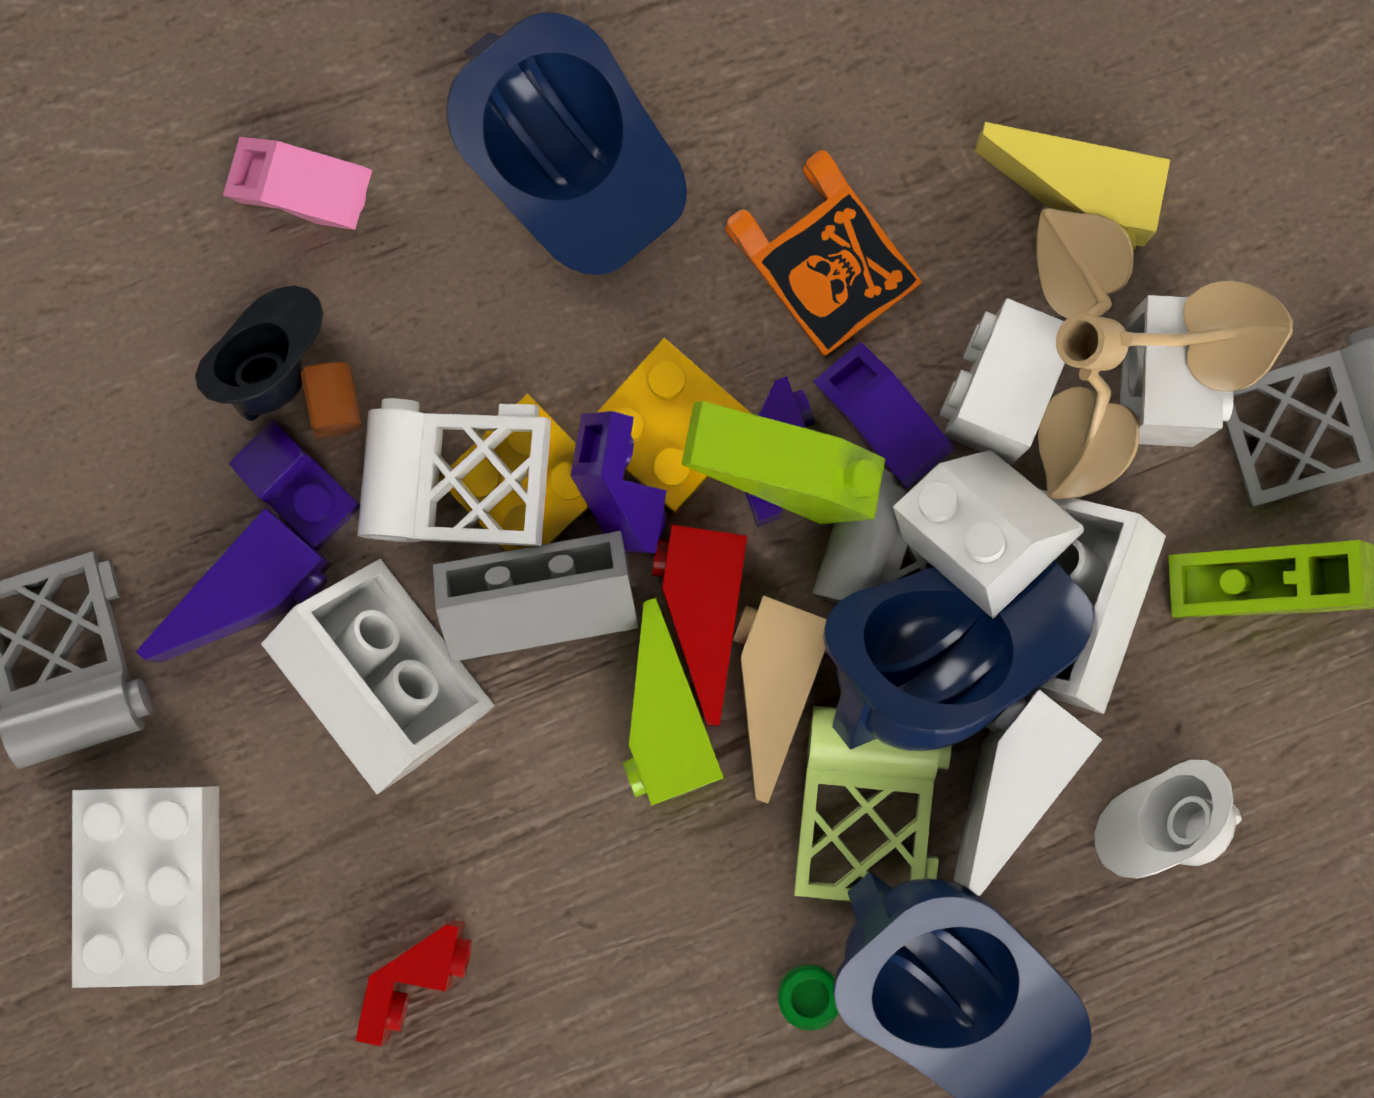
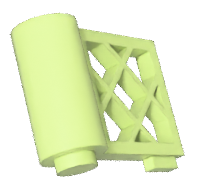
(869, 767)

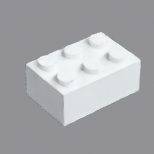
(145, 886)

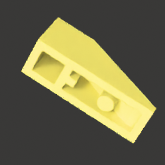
(1081, 176)

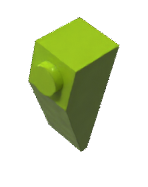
(784, 464)
(1273, 580)
(666, 727)

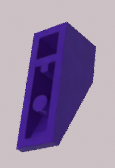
(251, 582)

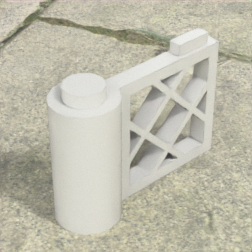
(405, 465)

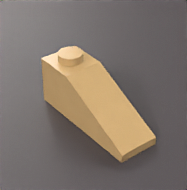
(777, 676)

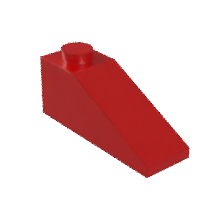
(702, 594)

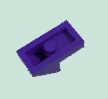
(294, 485)

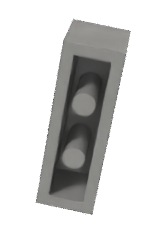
(534, 596)

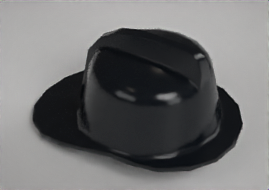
(261, 353)

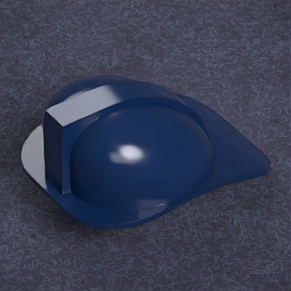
(565, 142)
(934, 668)
(957, 991)

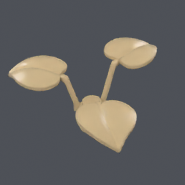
(1231, 343)

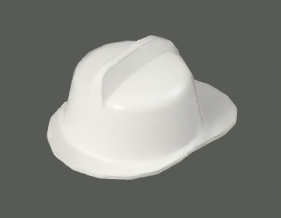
(1168, 821)

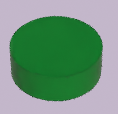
(807, 997)

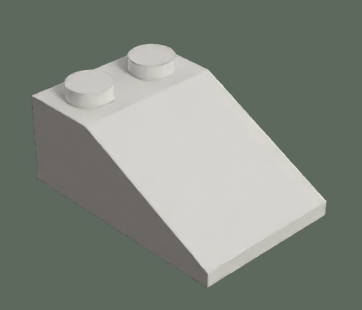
(1017, 777)

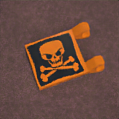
(832, 265)

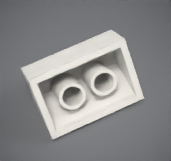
(1114, 569)
(376, 674)

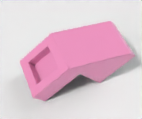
(297, 182)

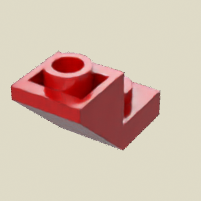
(427, 965)

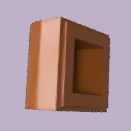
(331, 399)

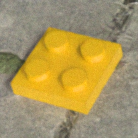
(662, 401)
(562, 498)

